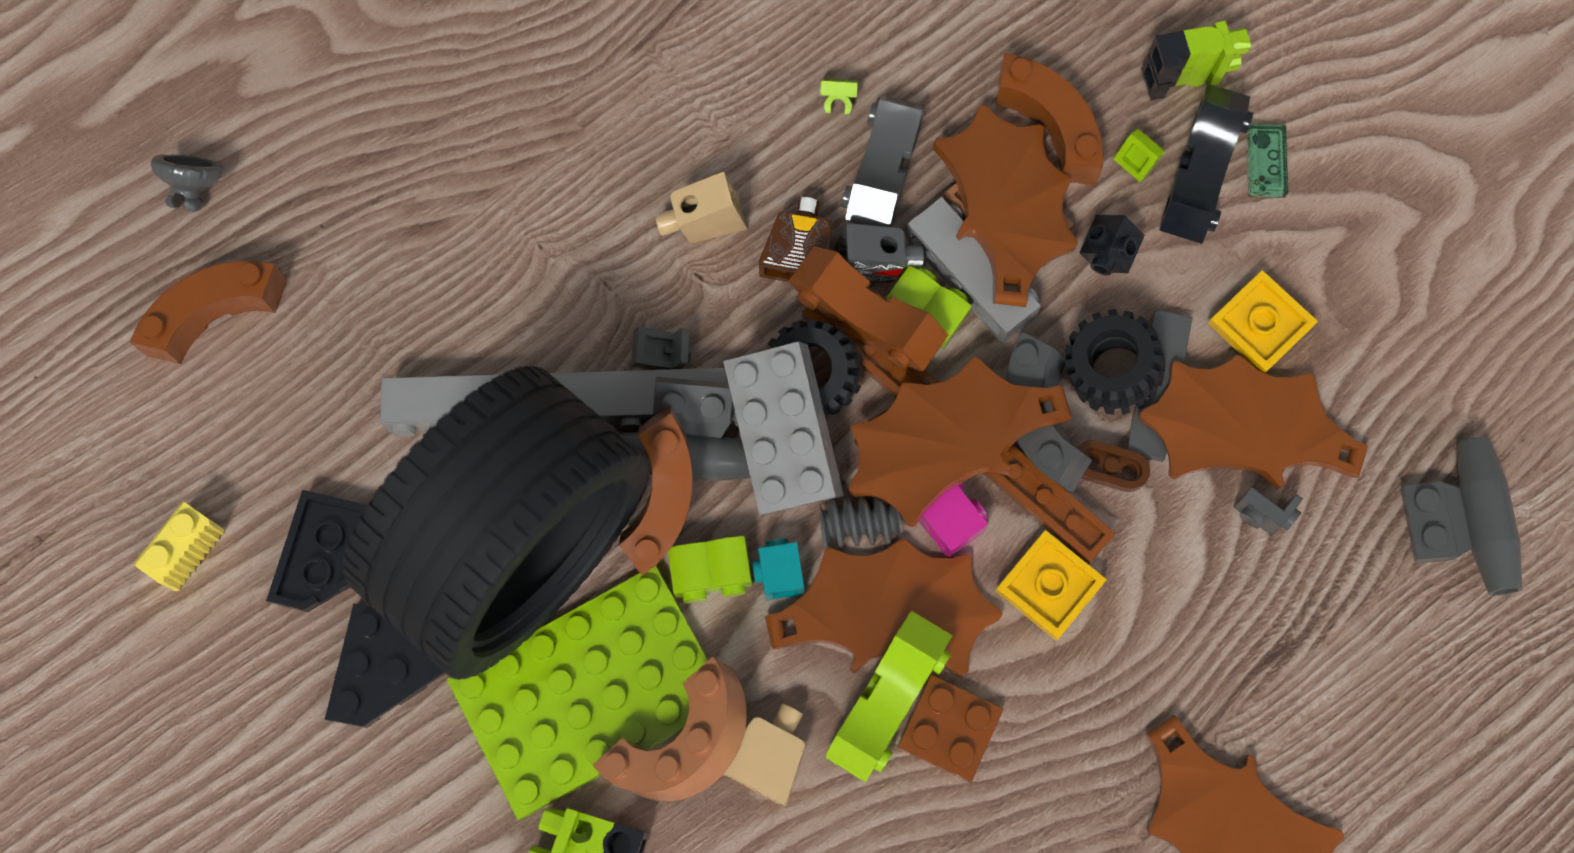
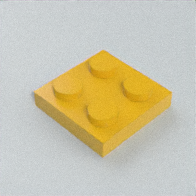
(1262, 322)
(1050, 585)

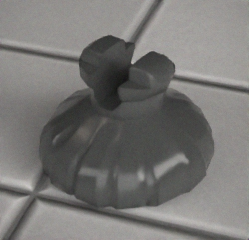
(186, 177)

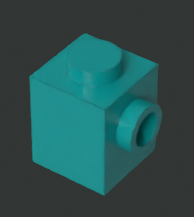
(779, 570)

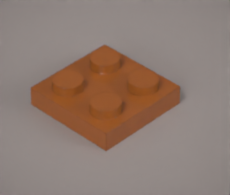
(950, 728)

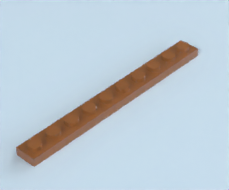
(1026, 483)

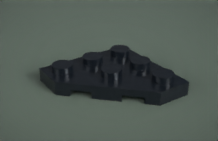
(314, 552)
(376, 670)

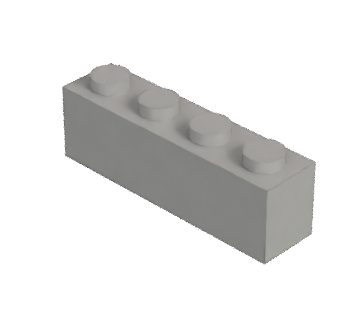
(967, 268)

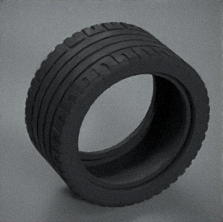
(494, 520)

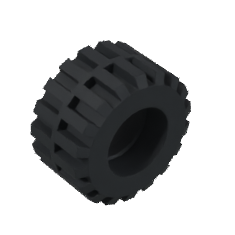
(1111, 333)
(843, 355)

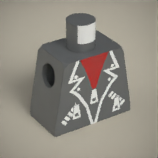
(878, 251)

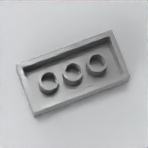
(783, 428)

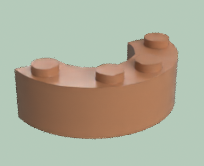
(700, 750)

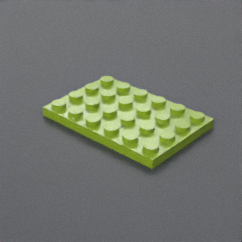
(580, 689)

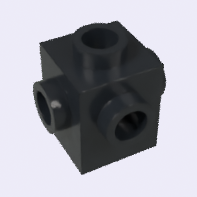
(1111, 244)

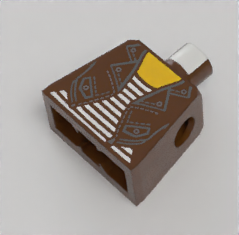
(793, 239)

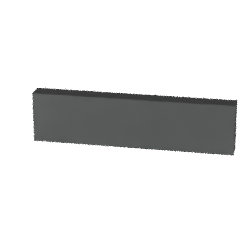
(1174, 336)

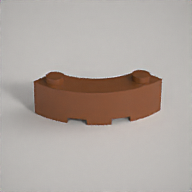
(1059, 109)
(202, 297)
(888, 326)
(667, 506)

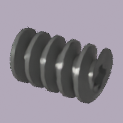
(859, 521)

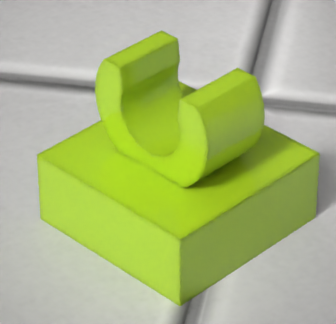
(838, 89)
(1139, 155)

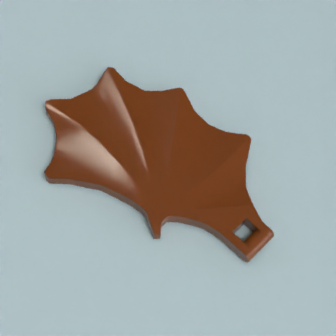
(1009, 199)
(1247, 423)
(947, 435)
(867, 598)
(1223, 807)

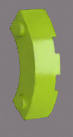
(889, 696)

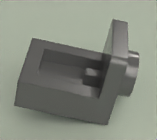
(660, 349)
(1264, 514)

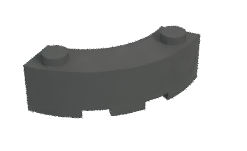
(881, 172)
(1048, 447)

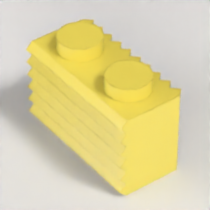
(179, 547)

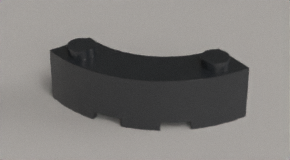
(1201, 171)

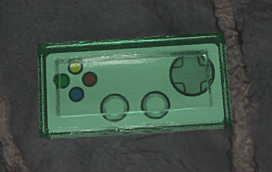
(1267, 161)

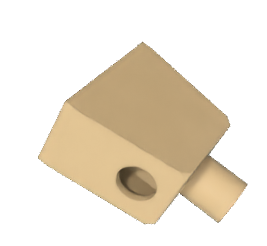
(704, 210)
(770, 756)

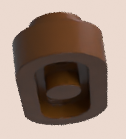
(1110, 463)

